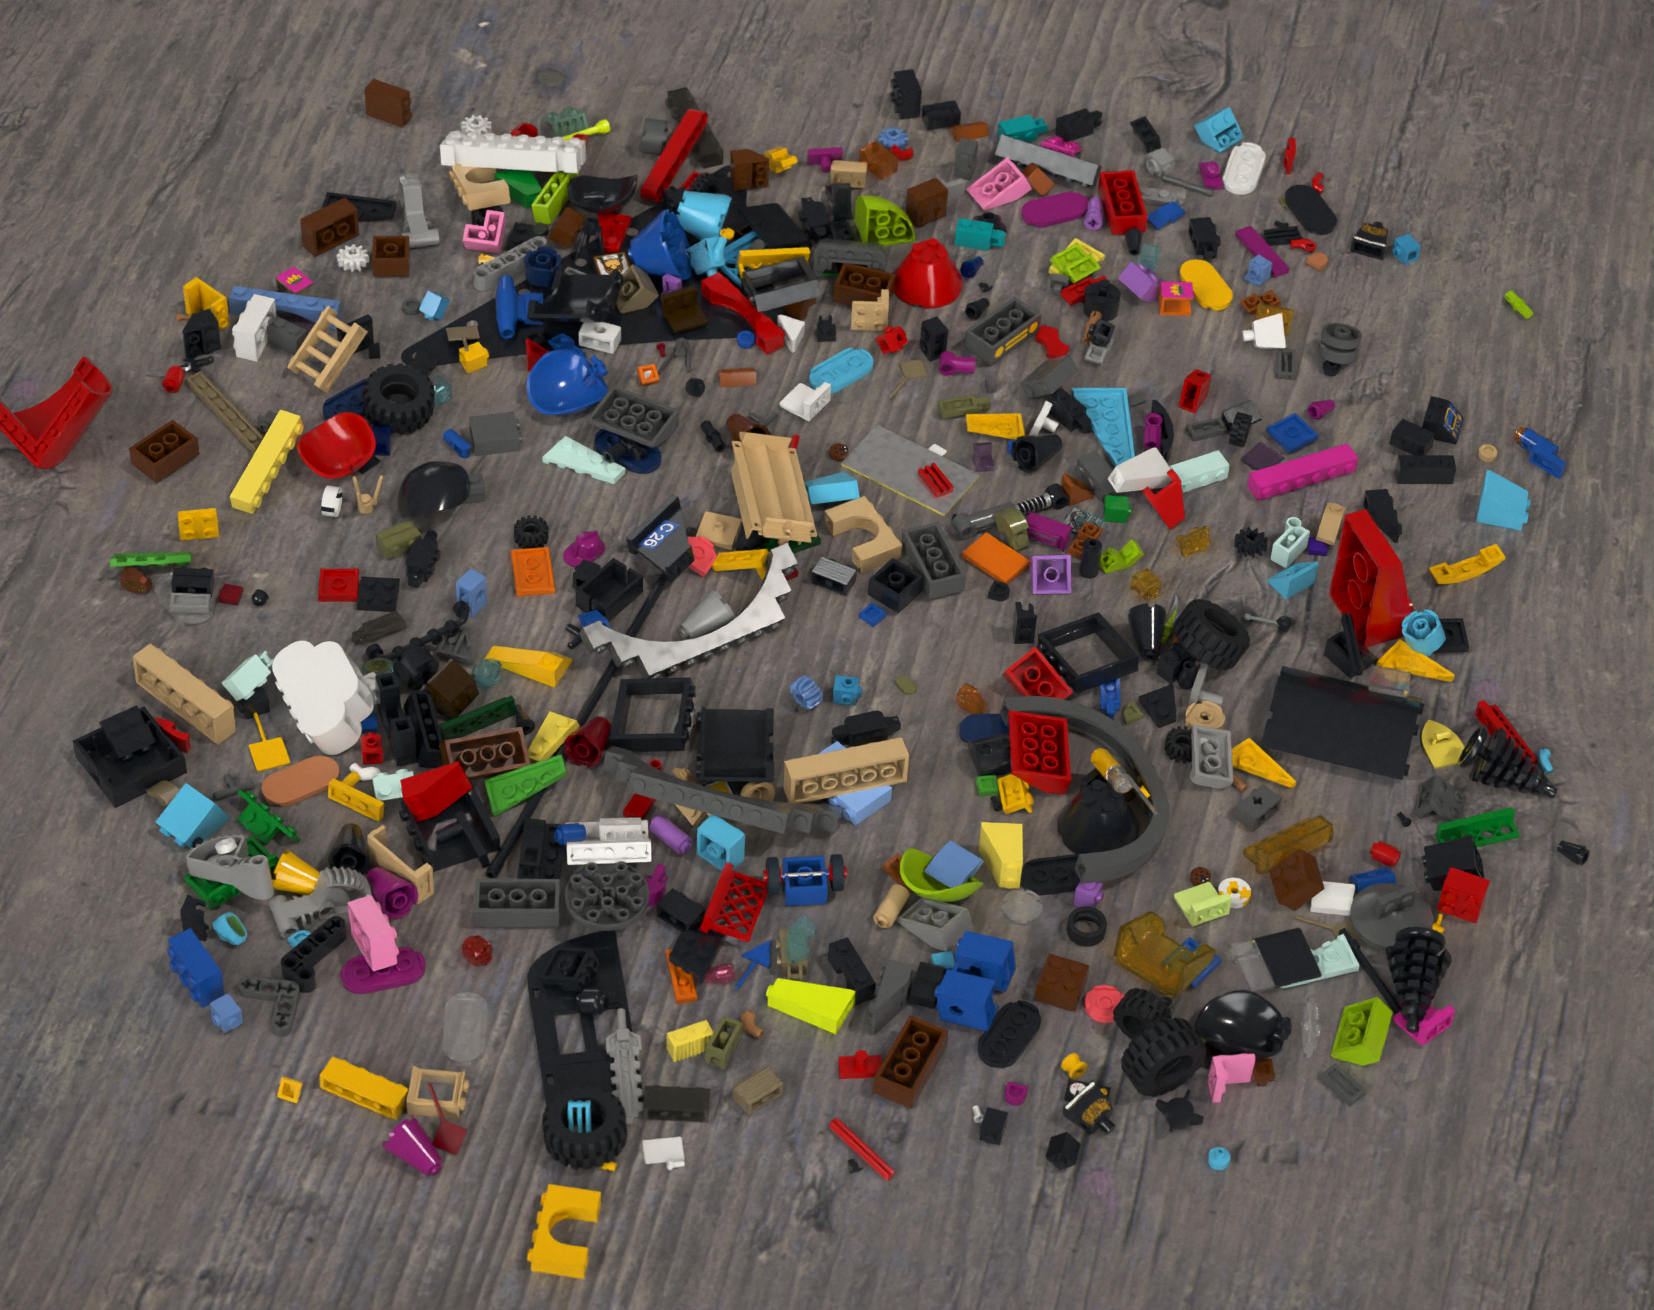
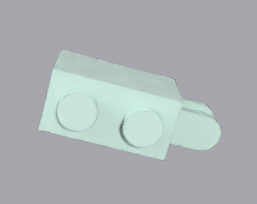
(248, 676)

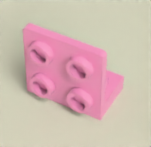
(1227, 1071)

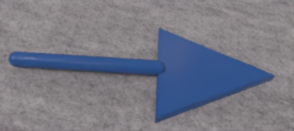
(758, 955)

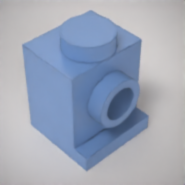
(1259, 270)

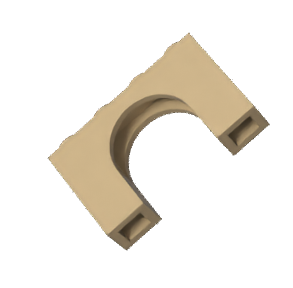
(472, 189)
(862, 515)

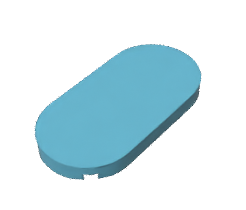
(842, 369)

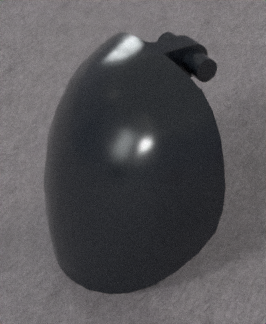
(601, 194)
(433, 488)
(1243, 1024)

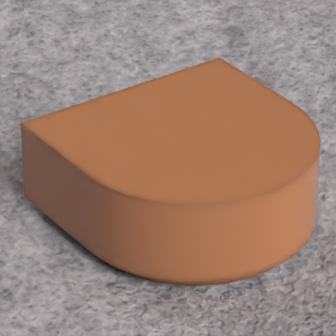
(1317, 260)

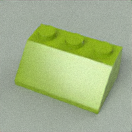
(1362, 1032)

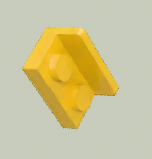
(1014, 794)

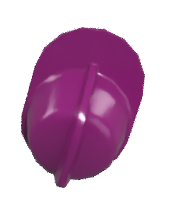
(586, 546)

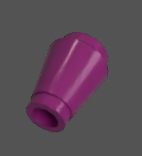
(1320, 408)

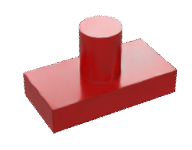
(859, 1066)

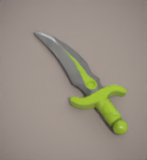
(1171, 617)

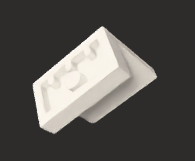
(806, 401)

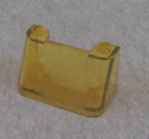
(1156, 957)

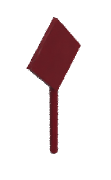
(449, 1135)

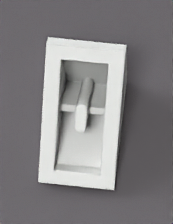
(793, 331)

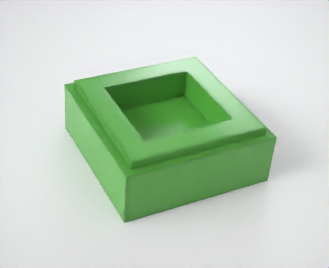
(987, 785)

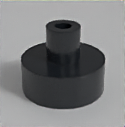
(695, 387)

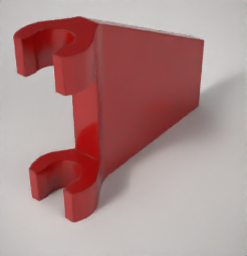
(1168, 501)

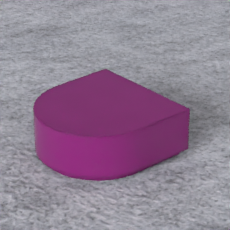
(1015, 1093)

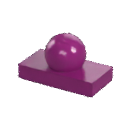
(1211, 175)

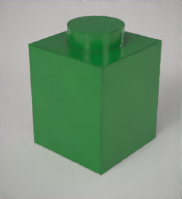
(1116, 509)

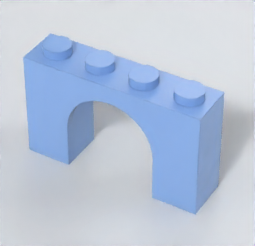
(862, 803)

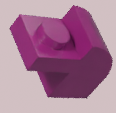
(657, 885)

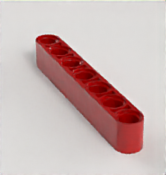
(674, 155)

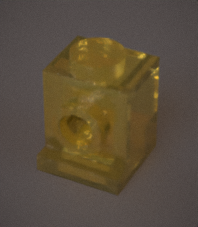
(1146, 584)

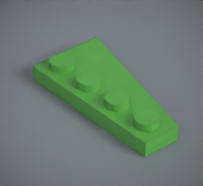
(146, 559)
(517, 785)

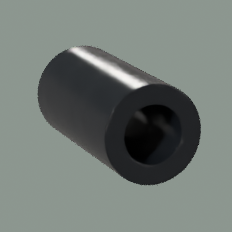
(1090, 558)

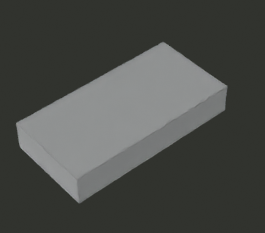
(190, 603)

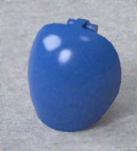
(566, 383)

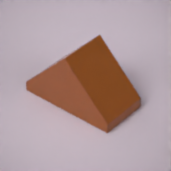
(1038, 179)
(1075, 489)

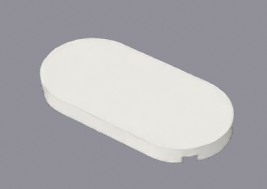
(1244, 169)

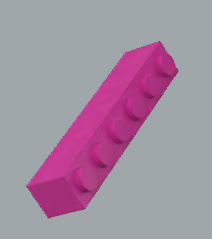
(1302, 472)

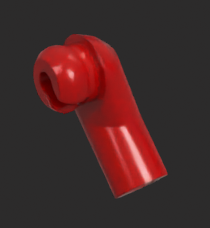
(902, 155)
(1305, 244)

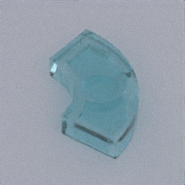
(798, 939)

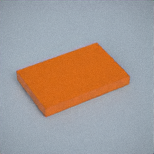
(996, 558)
(532, 571)

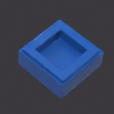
(872, 614)

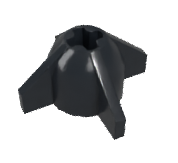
(1179, 1112)

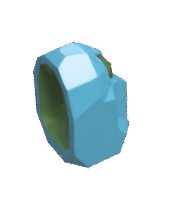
(230, 928)

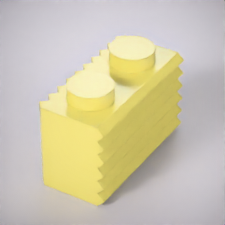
(688, 1040)

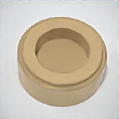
(1487, 453)

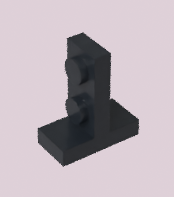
(841, 199)

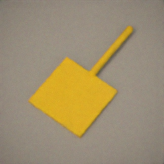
(268, 753)

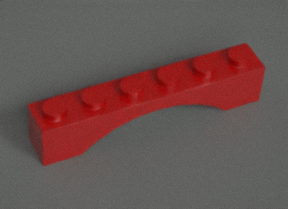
(721, 292)

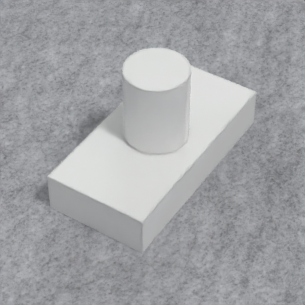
(1044, 421)

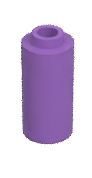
(670, 834)

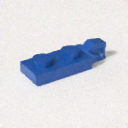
(1110, 697)

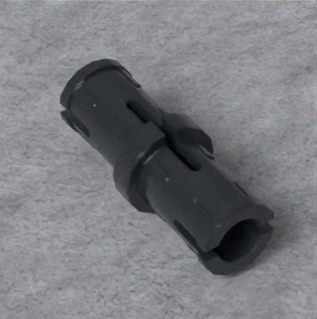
(713, 436)

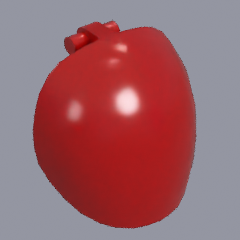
(337, 445)

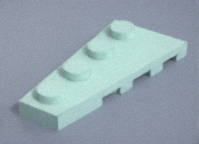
(1333, 960)

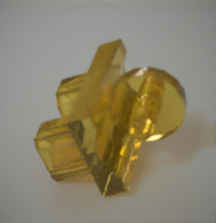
(1195, 541)

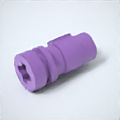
(1094, 215)

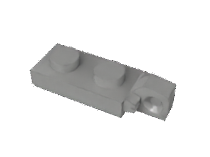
(1161, 197)

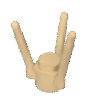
(365, 501)

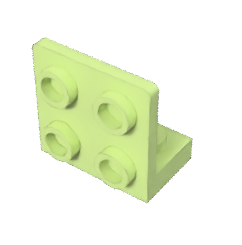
(1203, 903)

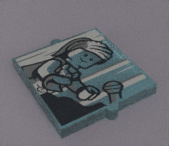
(1078, 518)

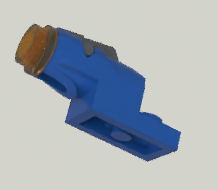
(1542, 451)

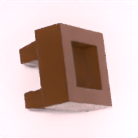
(1263, 1072)

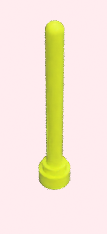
(601, 127)

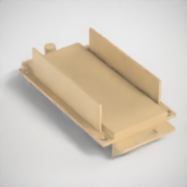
(771, 488)

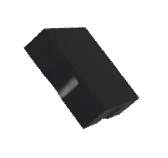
(129, 778)

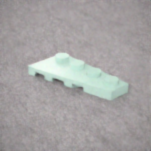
(584, 460)

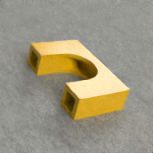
(559, 1205)

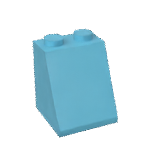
(1502, 503)
(190, 817)

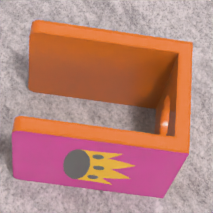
(1175, 298)

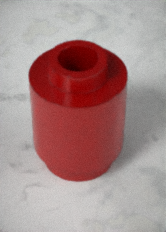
(173, 379)
(1385, 853)

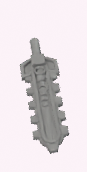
(624, 1048)

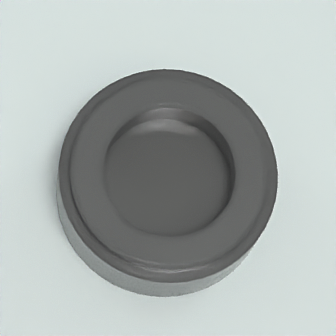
(411, 306)

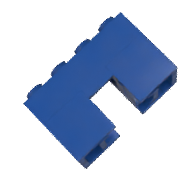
(966, 990)

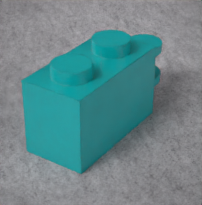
(1022, 128)
(978, 235)

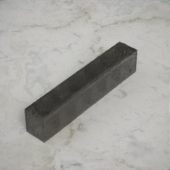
(706, 147)

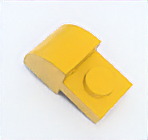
(780, 159)

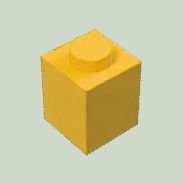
(475, 358)

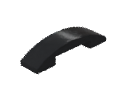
(1167, 430)

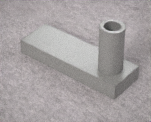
(1197, 694)

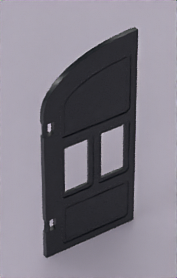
(578, 1068)

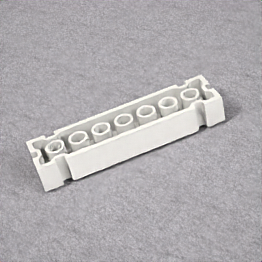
(513, 152)

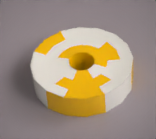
(1238, 886)

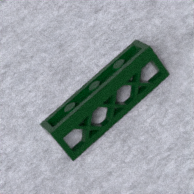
(478, 718)

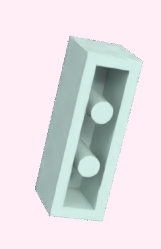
(1202, 470)

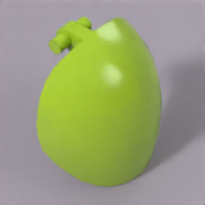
(912, 872)

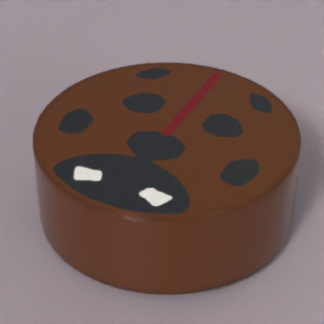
(838, 452)
(1200, 876)

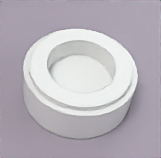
(225, 845)

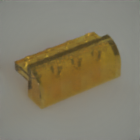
(1304, 835)

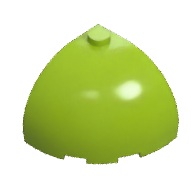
(882, 221)

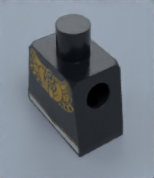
(1370, 240)
(1090, 1110)

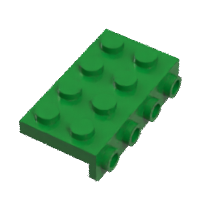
(215, 892)

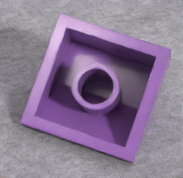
(1050, 574)

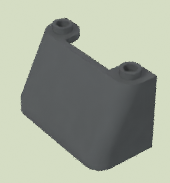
(851, 252)

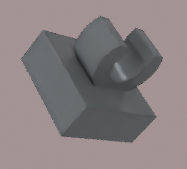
(1059, 282)

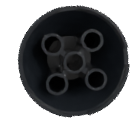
(1097, 820)

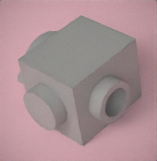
(1160, 163)

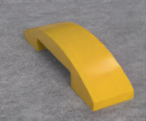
(1468, 568)

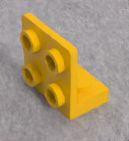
(198, 524)

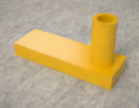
(742, 560)
(354, 799)

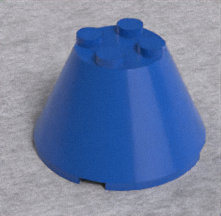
(662, 248)

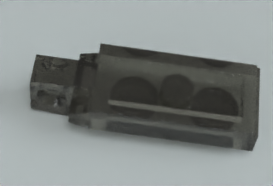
(378, 628)

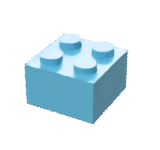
(720, 843)

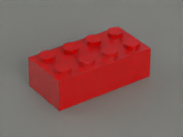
(1122, 201)

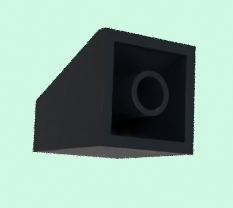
(1456, 853)

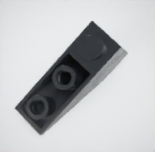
(1380, 507)

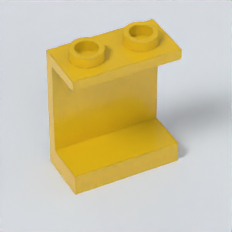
(202, 296)

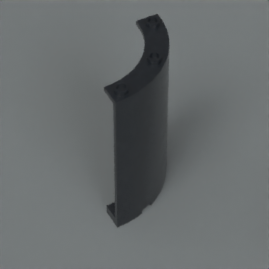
(1342, 723)

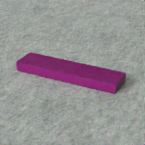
(1257, 245)

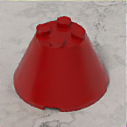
(928, 276)

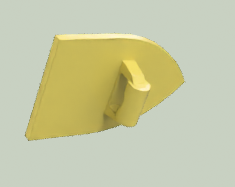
(1441, 744)

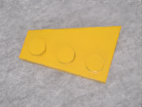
(998, 425)

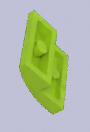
(1075, 263)

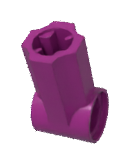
(950, 363)
(1152, 431)

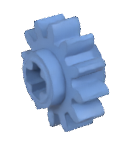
(893, 137)

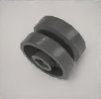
(1339, 343)

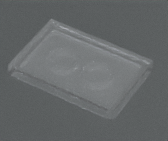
(1389, 681)

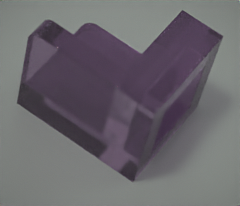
(982, 457)

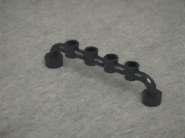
(434, 635)

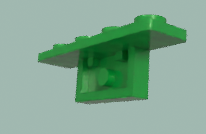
(261, 822)

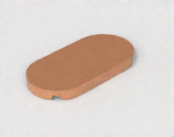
(299, 781)

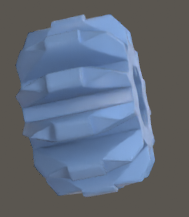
(806, 692)

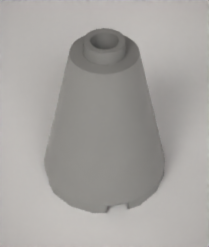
(707, 617)

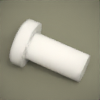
(978, 1116)
(674, 1164)

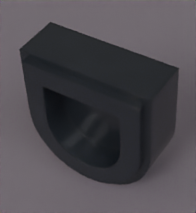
(999, 591)

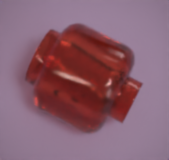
(476, 950)

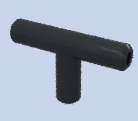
(575, 631)

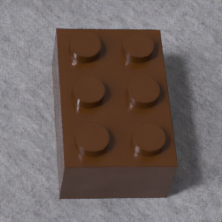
(329, 227)
(862, 284)
(164, 451)

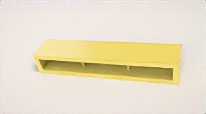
(266, 462)

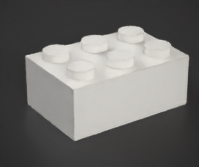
(251, 329)

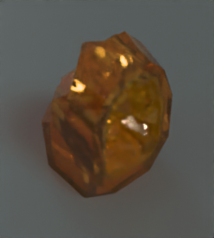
(971, 699)

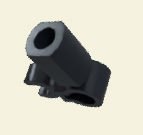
(626, 446)

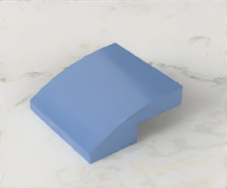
(953, 865)

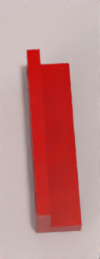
(1493, 719)

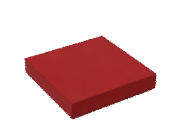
(338, 585)

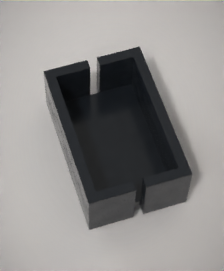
(608, 589)

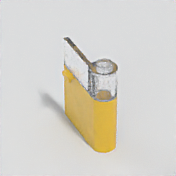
(1117, 776)

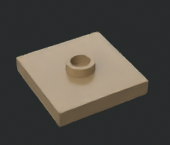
(719, 529)

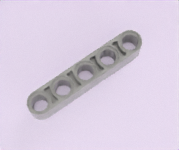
(508, 264)

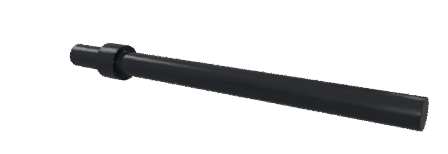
(1355, 947)

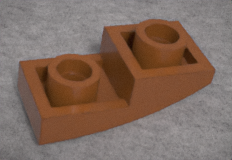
(1251, 302)
(1086, 532)

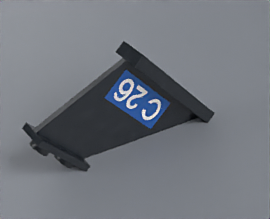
(664, 539)

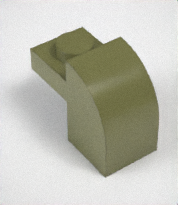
(1014, 525)

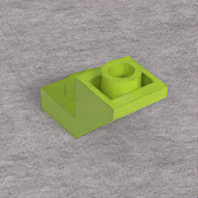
(1116, 560)

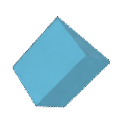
(1294, 578)

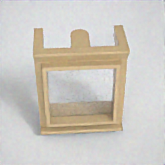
(448, 1088)

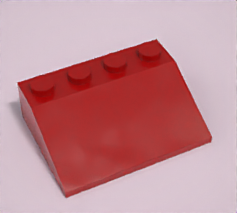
(1040, 751)

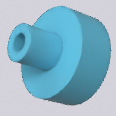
(1219, 1158)

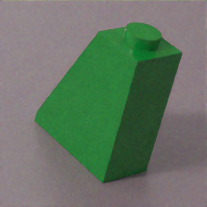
(522, 186)

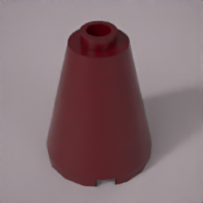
(588, 742)

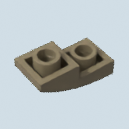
(164, 792)

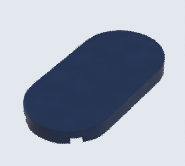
(346, 401)
(605, 439)
(982, 726)

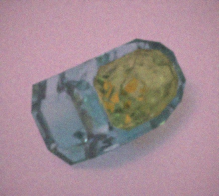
(378, 666)

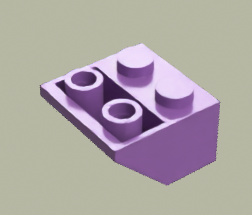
(1141, 281)

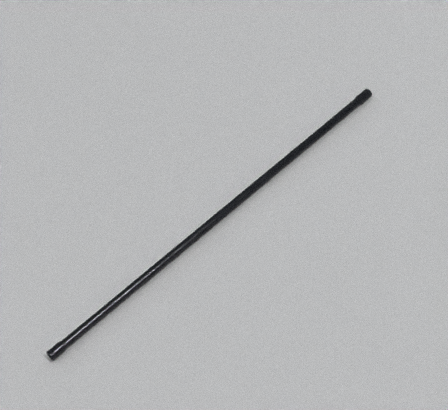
(498, 862)

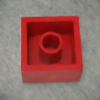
(1463, 895)

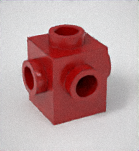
(892, 339)

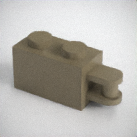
(795, 971)

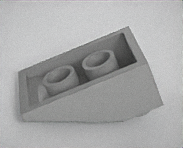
(937, 922)

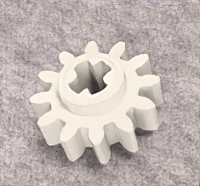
(476, 124)
(352, 258)

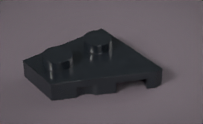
(524, 232)
(1160, 705)

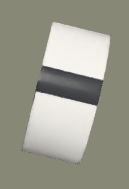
(331, 501)

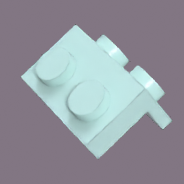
(389, 786)

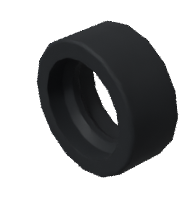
(1090, 914)

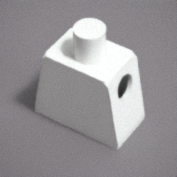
(1267, 333)

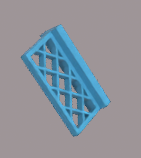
(732, 251)

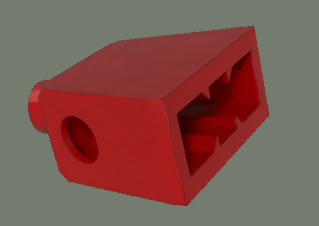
(1196, 384)

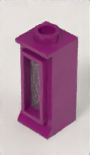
(1048, 531)

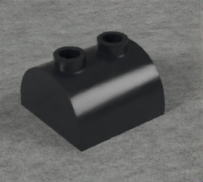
(991, 755)

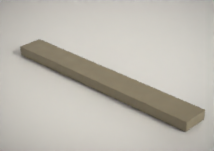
(225, 411)

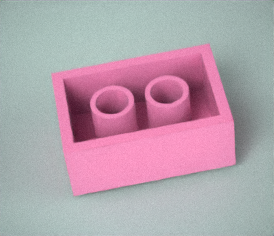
(372, 933)

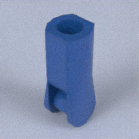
(457, 443)

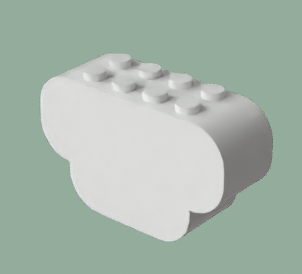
(324, 693)

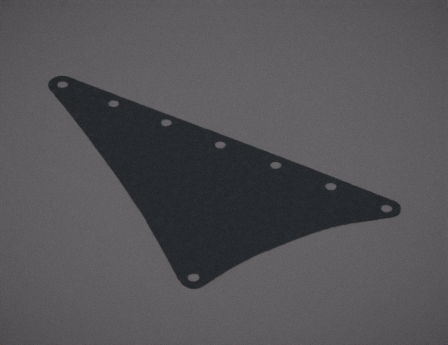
(636, 326)

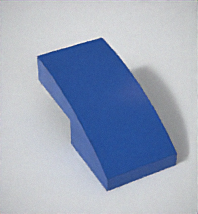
(1167, 213)
(564, 342)

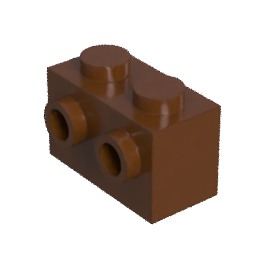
(567, 227)

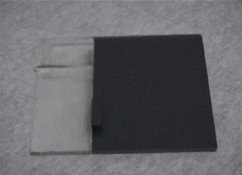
(1274, 960)

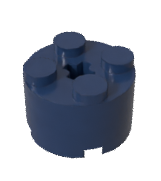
(541, 266)

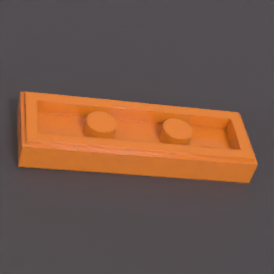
(682, 983)

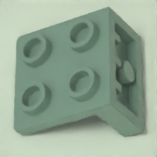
(566, 122)

